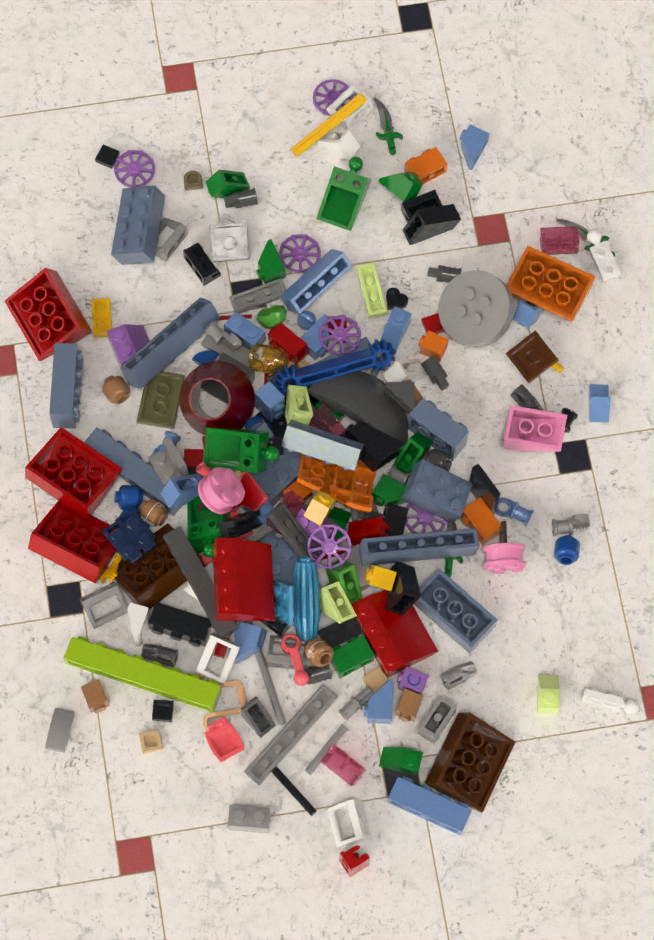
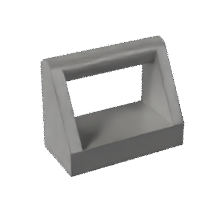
(173, 241)
(99, 595)
(282, 661)

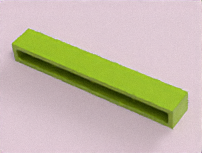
(143, 674)

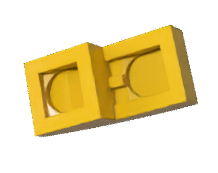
(101, 316)

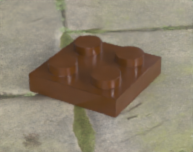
(532, 357)

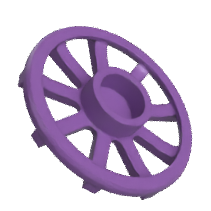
(330, 96)
(134, 168)
(300, 252)
(339, 334)
(424, 518)
(329, 546)

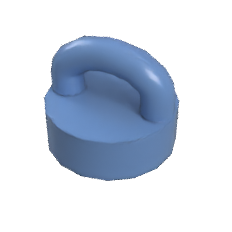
(306, 320)

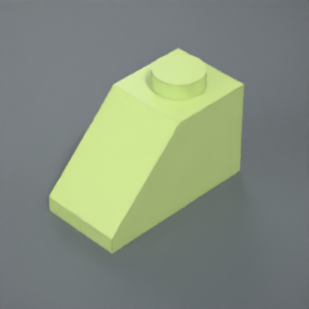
(298, 405)
(335, 603)
(548, 694)

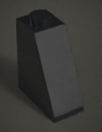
(430, 223)
(377, 447)
(404, 590)

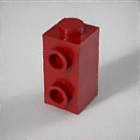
(289, 342)

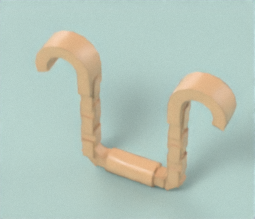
(242, 700)

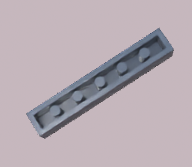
(169, 343)
(134, 469)
(419, 547)

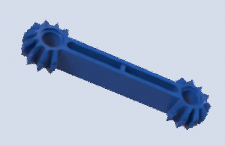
(336, 366)

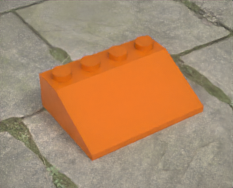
(550, 283)

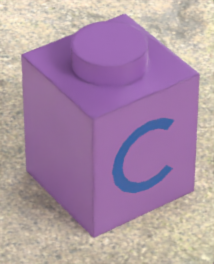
(412, 680)

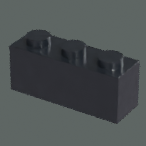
(179, 624)

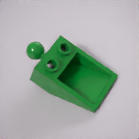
(342, 198)
(238, 449)
(203, 527)

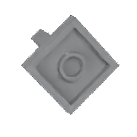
(168, 462)

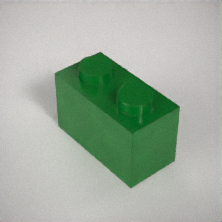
(351, 656)

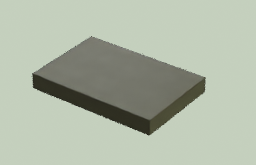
(161, 400)

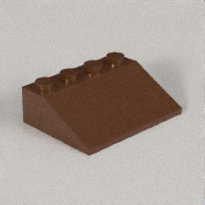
(153, 574)
(470, 761)

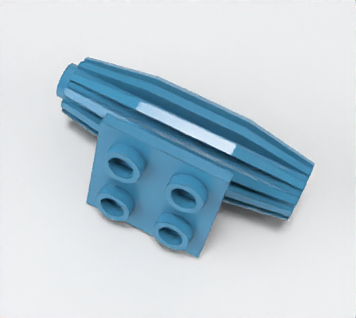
(300, 599)

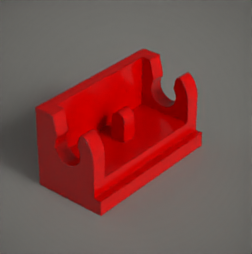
(367, 528)
(352, 862)

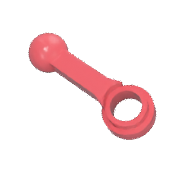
(300, 677)

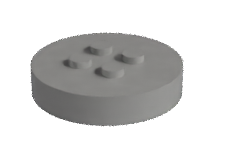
(476, 308)

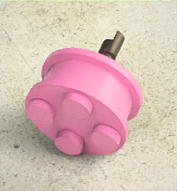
(220, 491)
(504, 555)

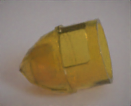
(271, 359)

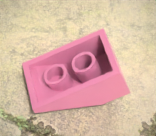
(534, 430)

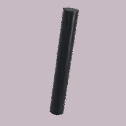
(294, 791)

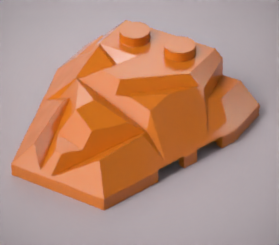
(346, 487)

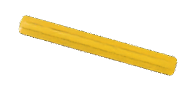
(329, 124)

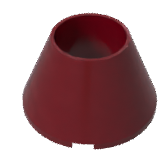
(239, 390)

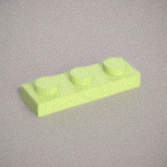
(371, 290)

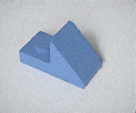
(599, 403)

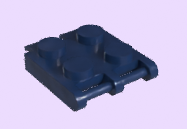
(130, 536)

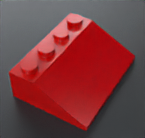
(47, 313)
(72, 472)
(73, 542)
(243, 580)
(393, 638)

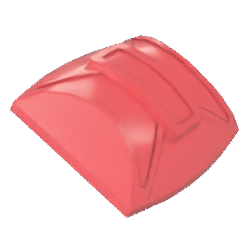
(223, 739)

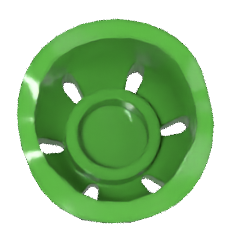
(271, 316)

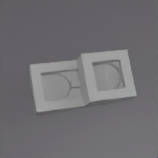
(59, 730)

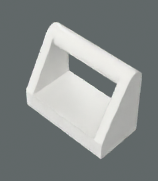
(358, 115)
(139, 618)
(208, 654)
(358, 820)

